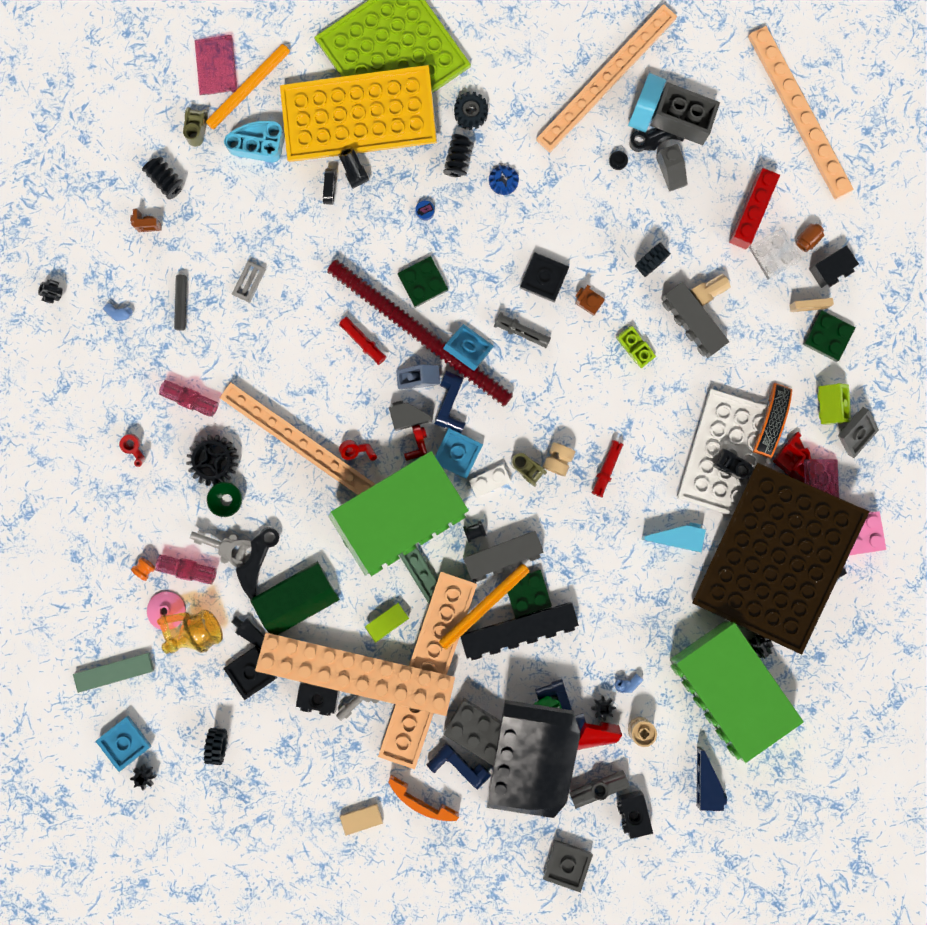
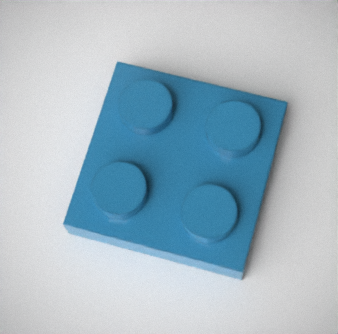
(468, 347)
(458, 453)
(123, 743)

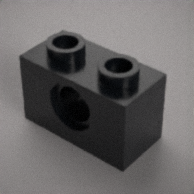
(307, 704)
(641, 824)

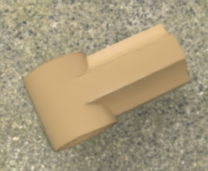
(707, 291)

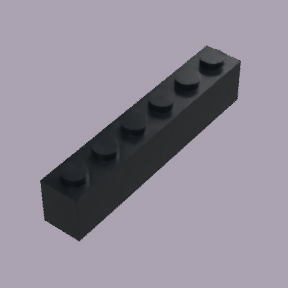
(519, 630)

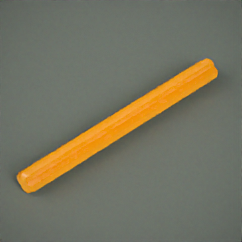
(247, 87)
(485, 605)

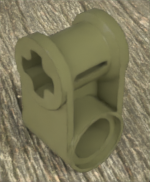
(195, 123)
(528, 469)

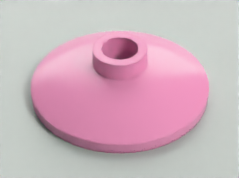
(168, 600)

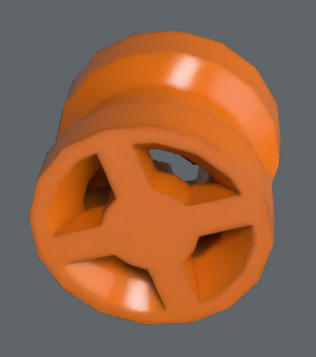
(143, 568)

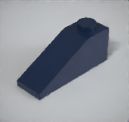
(709, 791)

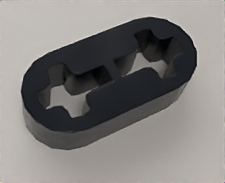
(329, 186)

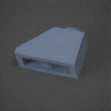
(418, 376)

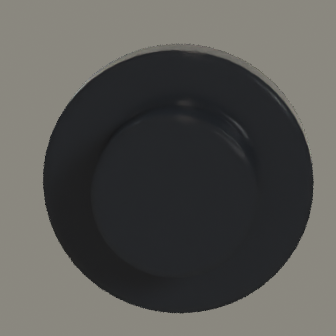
(618, 160)

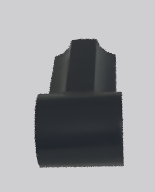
(354, 170)

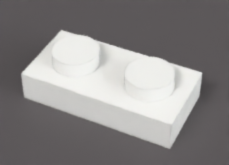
(489, 481)

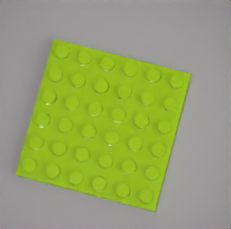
(392, 37)

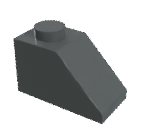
(672, 167)
(406, 415)

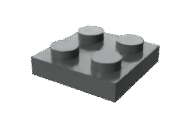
(858, 432)
(567, 866)

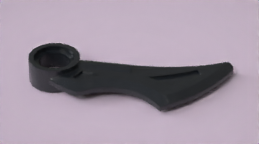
(651, 140)
(249, 571)

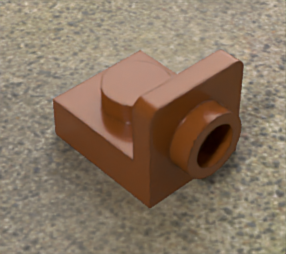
(146, 224)
(589, 300)

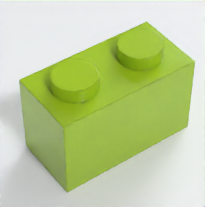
(834, 404)

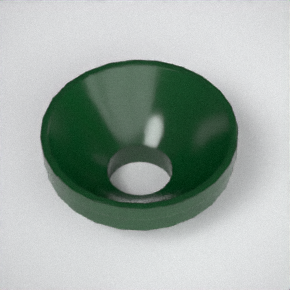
(215, 496)

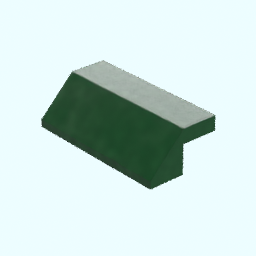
(294, 599)

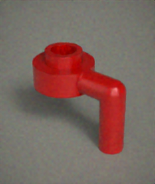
(419, 434)
(350, 450)
(140, 459)

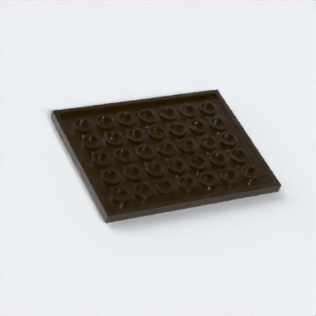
(780, 557)

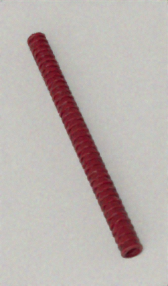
(416, 330)

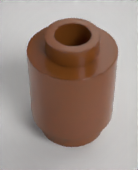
(810, 237)

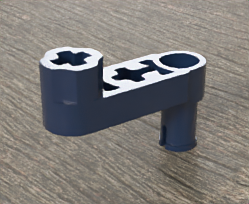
(452, 383)
(558, 690)
(475, 776)

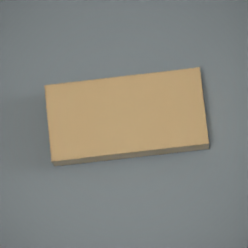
(809, 305)
(361, 819)

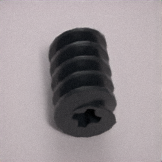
(457, 156)
(163, 177)

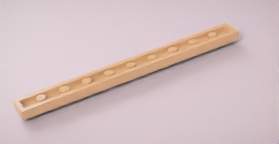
(606, 78)
(800, 112)
(296, 439)

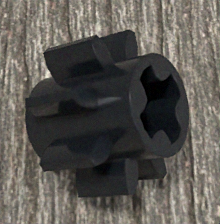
(50, 291)
(761, 646)
(604, 714)
(146, 772)

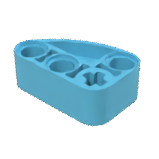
(647, 102)
(257, 134)

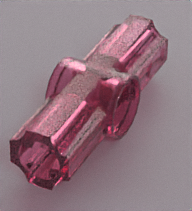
(188, 398)
(186, 569)

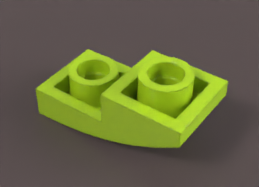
(635, 346)
(386, 622)

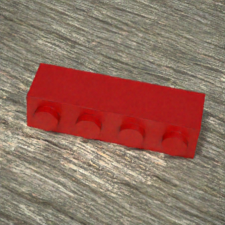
(754, 208)

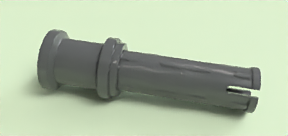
(513, 326)

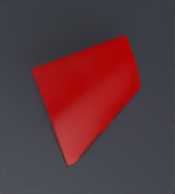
(792, 458)
(598, 735)

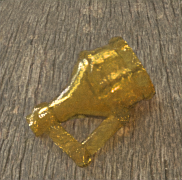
(197, 631)

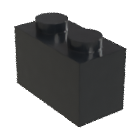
(834, 266)

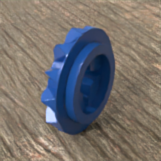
(499, 187)

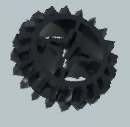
(216, 467)

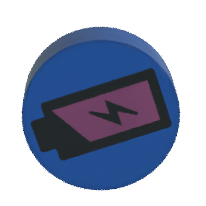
(425, 210)

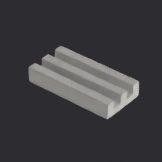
(255, 285)

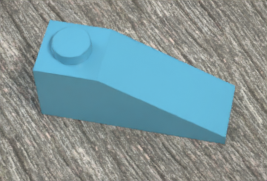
(682, 537)

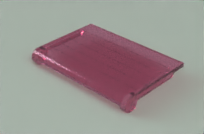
(215, 65)

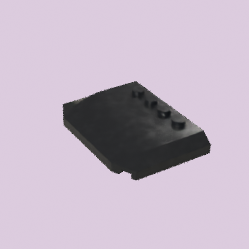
(534, 759)

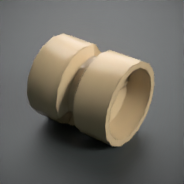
(559, 459)
(642, 732)

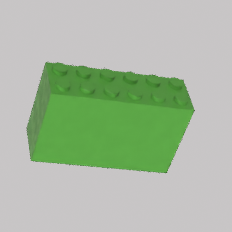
(398, 514)
(735, 691)

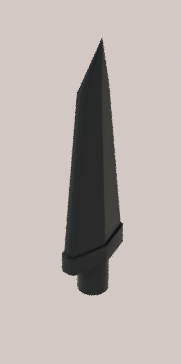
(248, 631)

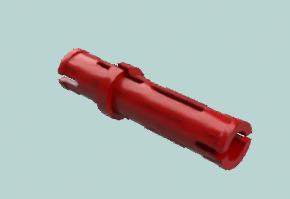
(359, 337)
(607, 469)

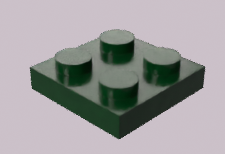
(422, 281)
(829, 336)
(529, 595)

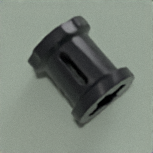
(474, 531)

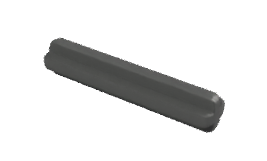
(180, 302)

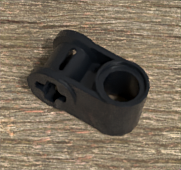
(732, 464)

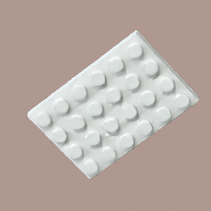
(728, 425)

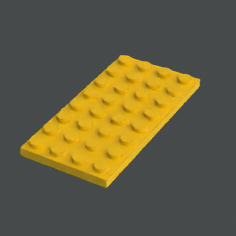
(358, 112)

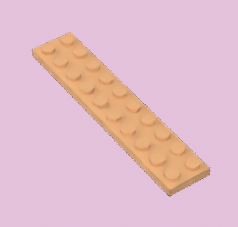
(355, 674)
(408, 725)

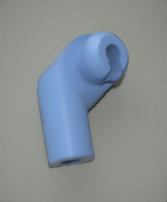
(118, 314)
(627, 686)

